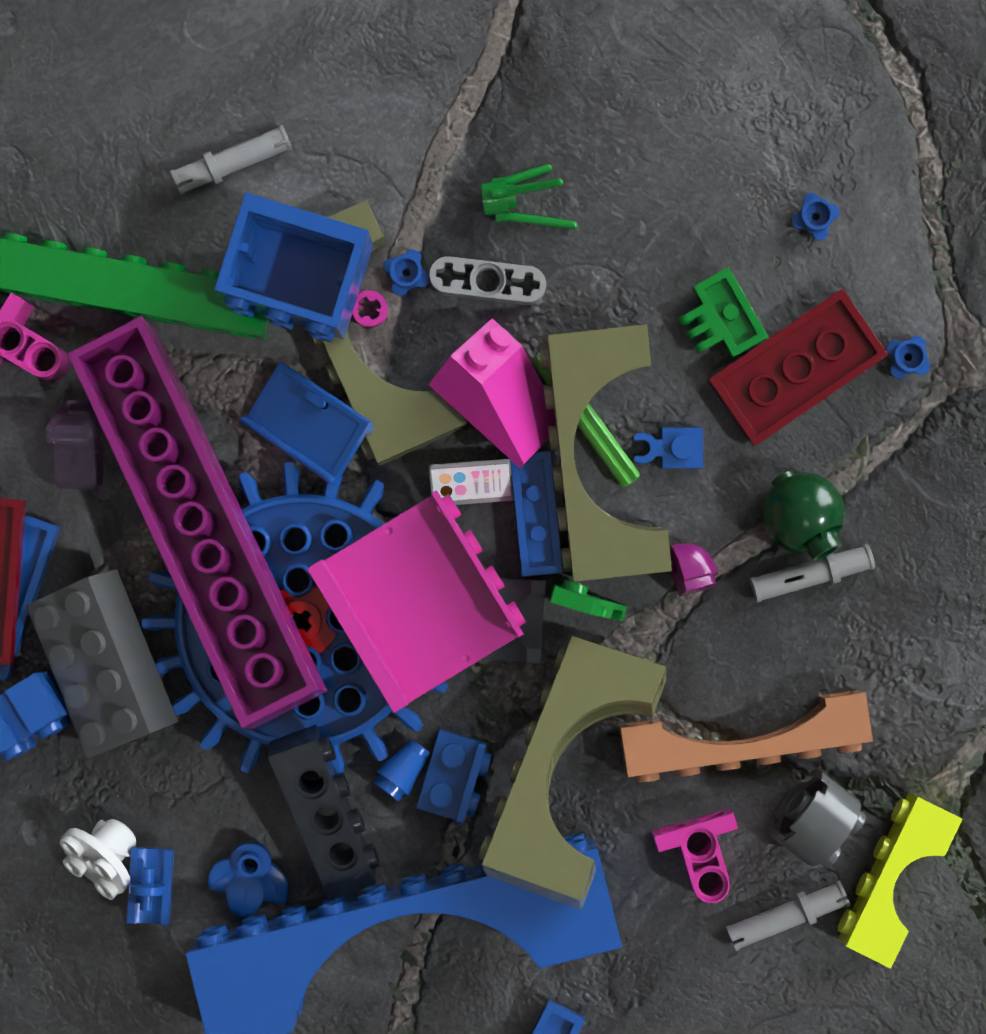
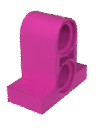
(31, 346)
(705, 860)

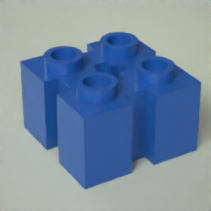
(28, 711)

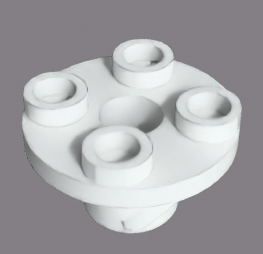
(100, 855)

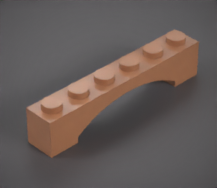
(836, 721)

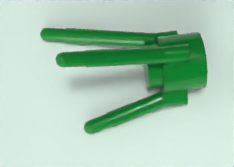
(501, 196)

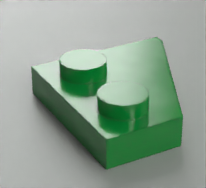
(575, 596)

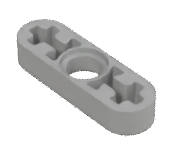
(456, 286)

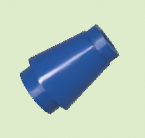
(401, 770)

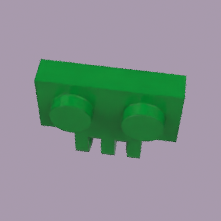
(724, 316)

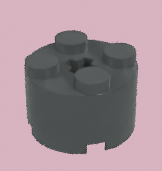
(816, 819)

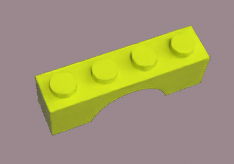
(917, 832)

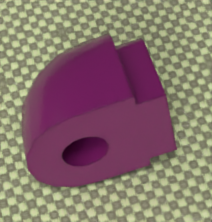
(692, 568)

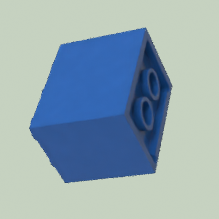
(294, 267)

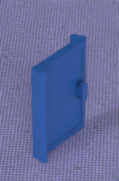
(295, 421)

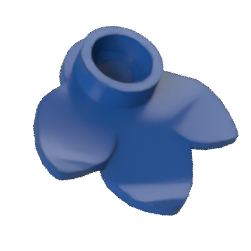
(248, 885)

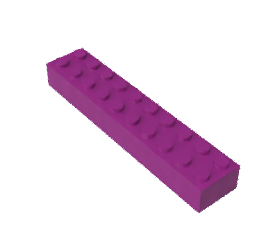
(197, 524)

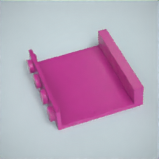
(417, 600)

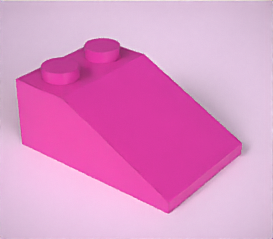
(497, 392)

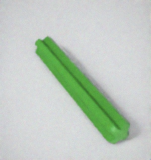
(599, 438)

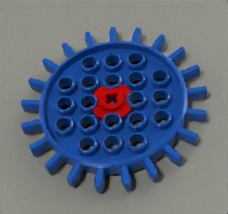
(274, 520)

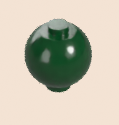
(804, 514)

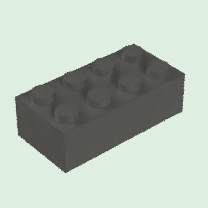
(101, 662)

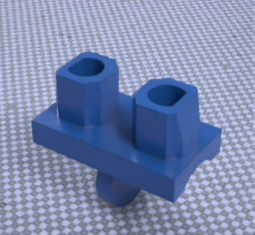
(150, 885)

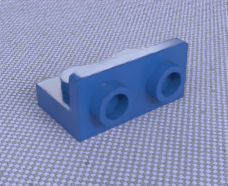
(453, 775)

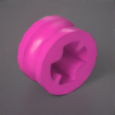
(372, 296)

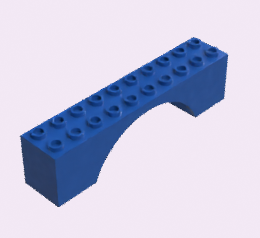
(259, 972)

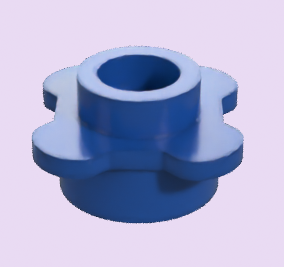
(826, 211)
(395, 269)
(918, 362)

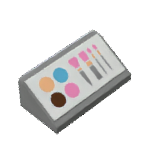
(473, 481)

